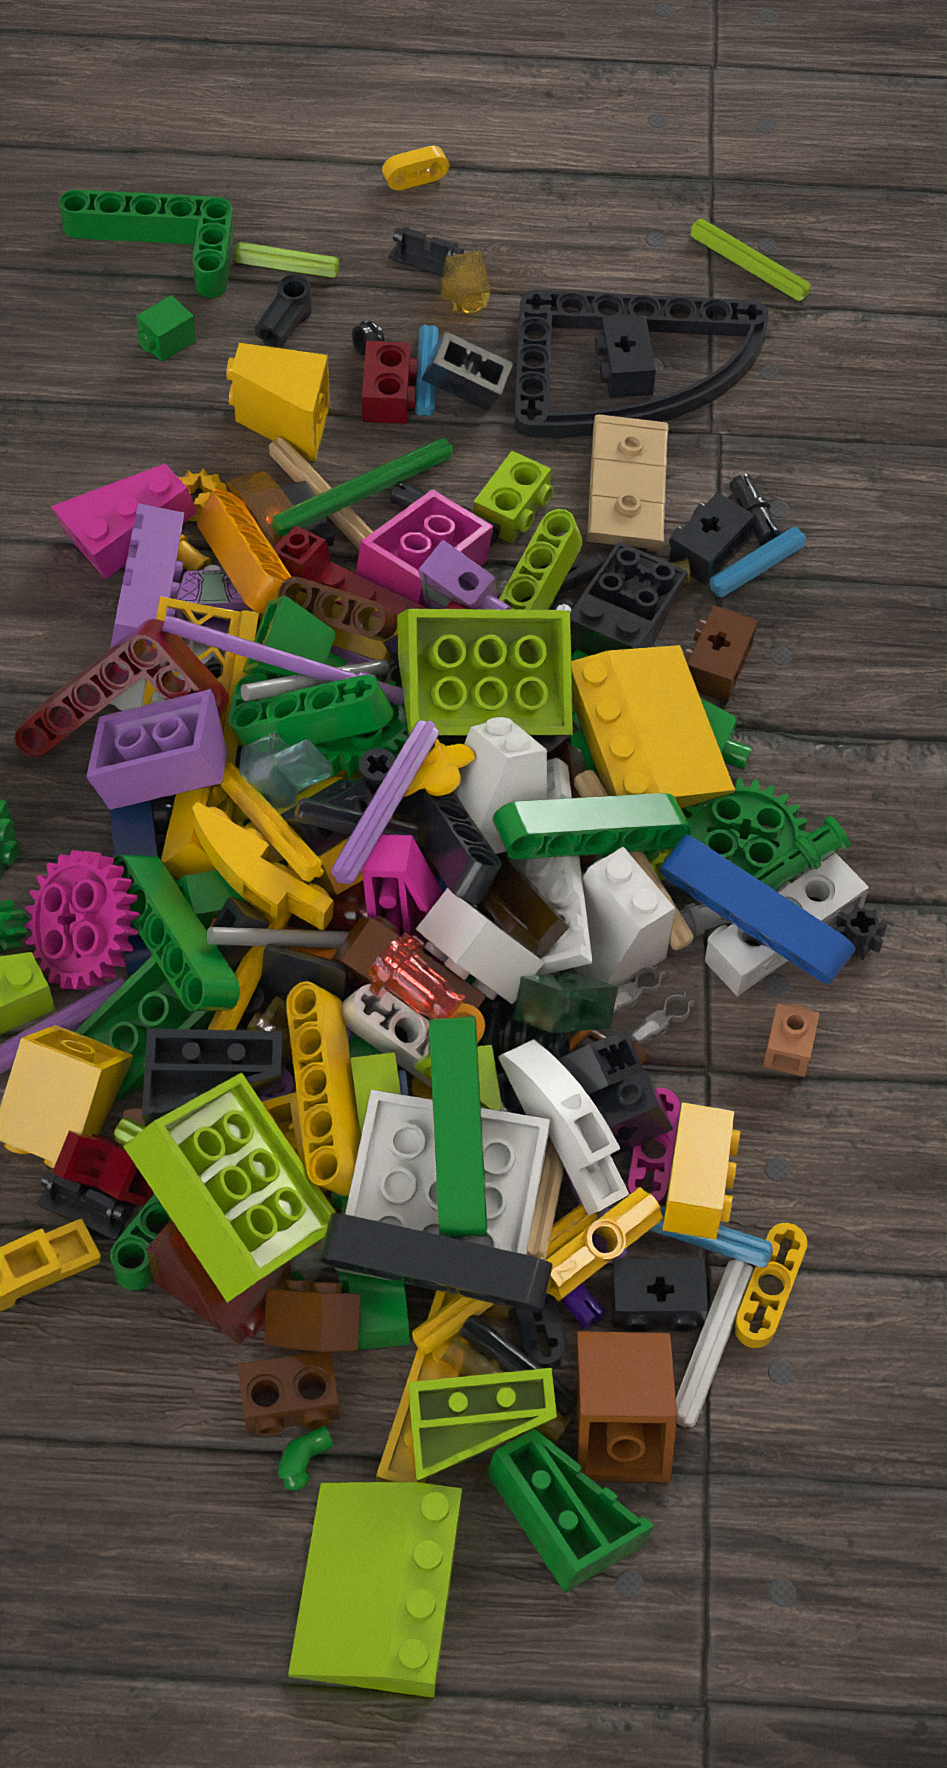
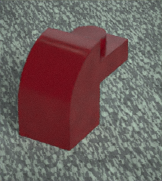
(102, 1165)

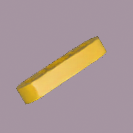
(772, 1317)

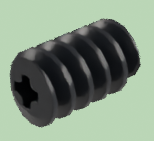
(510, 1035)

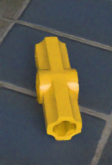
(618, 1227)

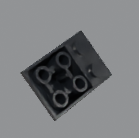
(625, 602)

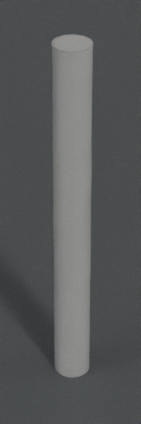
(296, 682)
(277, 937)

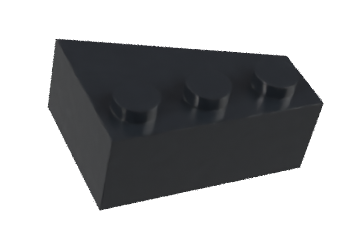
(192, 1062)

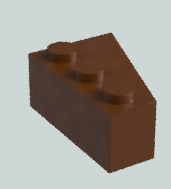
(371, 938)

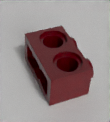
(386, 382)

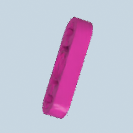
(660, 1179)

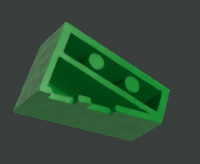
(563, 1511)

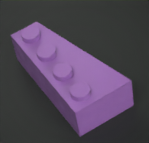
(149, 569)

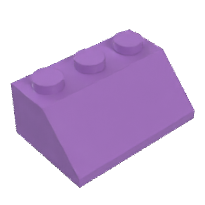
(158, 750)

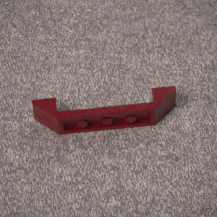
(308, 558)

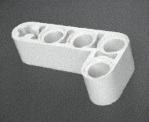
(383, 1035)

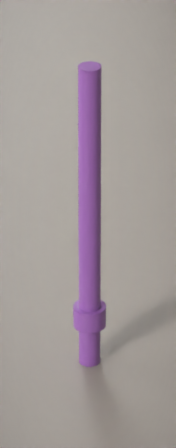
(269, 655)

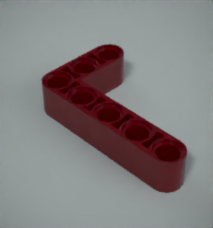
(112, 681)

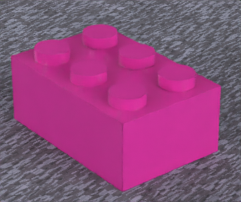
(403, 544)

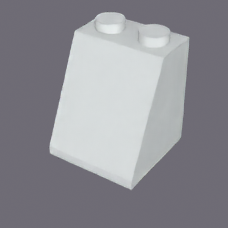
(505, 770)
(625, 919)

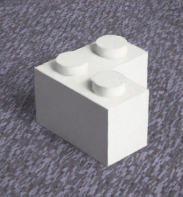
(476, 947)

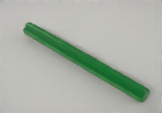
(362, 486)

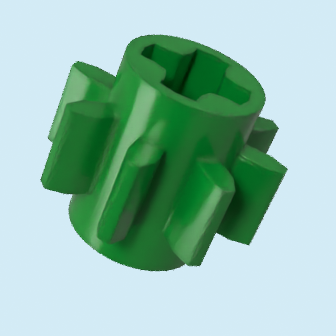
(11, 925)

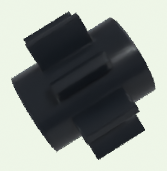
(862, 930)

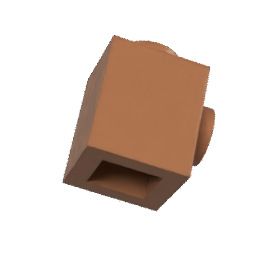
(791, 1039)

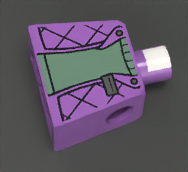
(455, 577)
(212, 589)

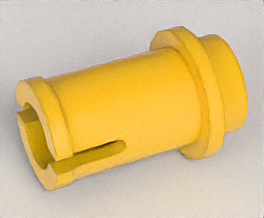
(191, 557)

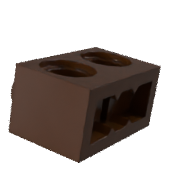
(287, 1379)

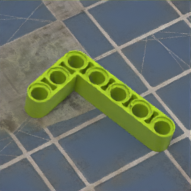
(544, 549)

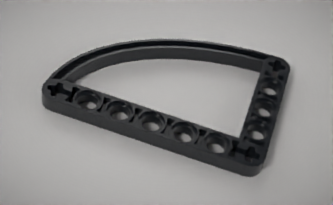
(659, 409)

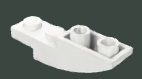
(575, 1123)

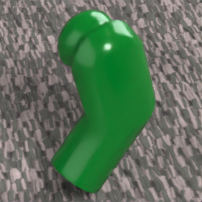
(297, 1455)

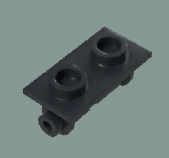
(419, 253)
(77, 1201)

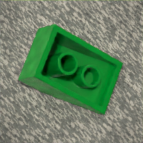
(140, 1005)

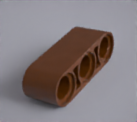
(355, 613)

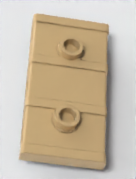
(628, 482)

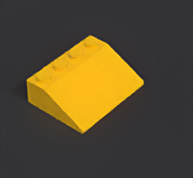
(648, 725)

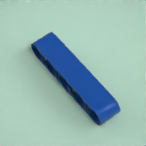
(757, 909)

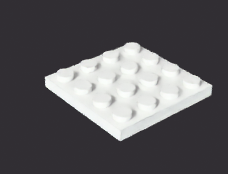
(398, 1170)

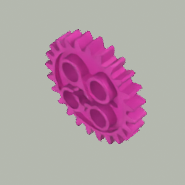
(81, 920)

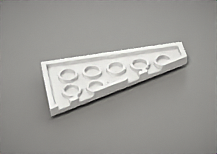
(562, 886)

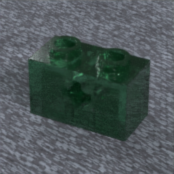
(565, 1002)

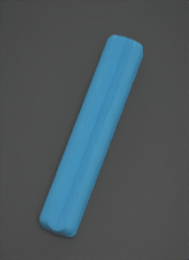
(424, 391)
(757, 562)
(728, 1242)

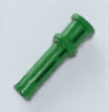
(805, 854)

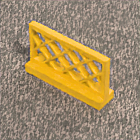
(241, 625)

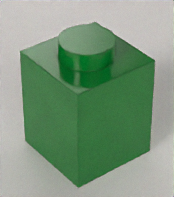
(165, 328)

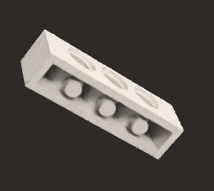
(745, 965)

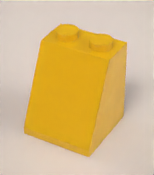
(281, 394)
(57, 1087)

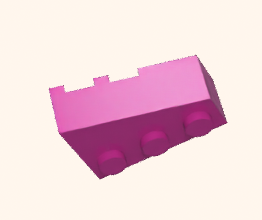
(104, 518)
(400, 885)

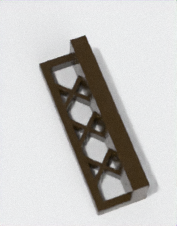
(523, 909)

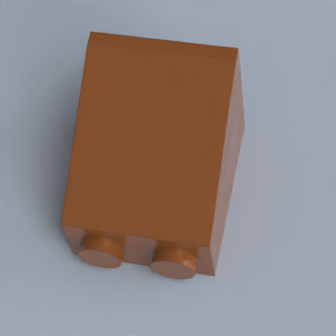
(625, 1406)

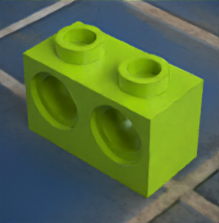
(514, 495)

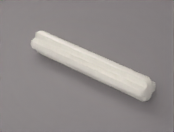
(712, 1342)

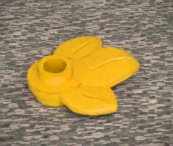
(440, 769)

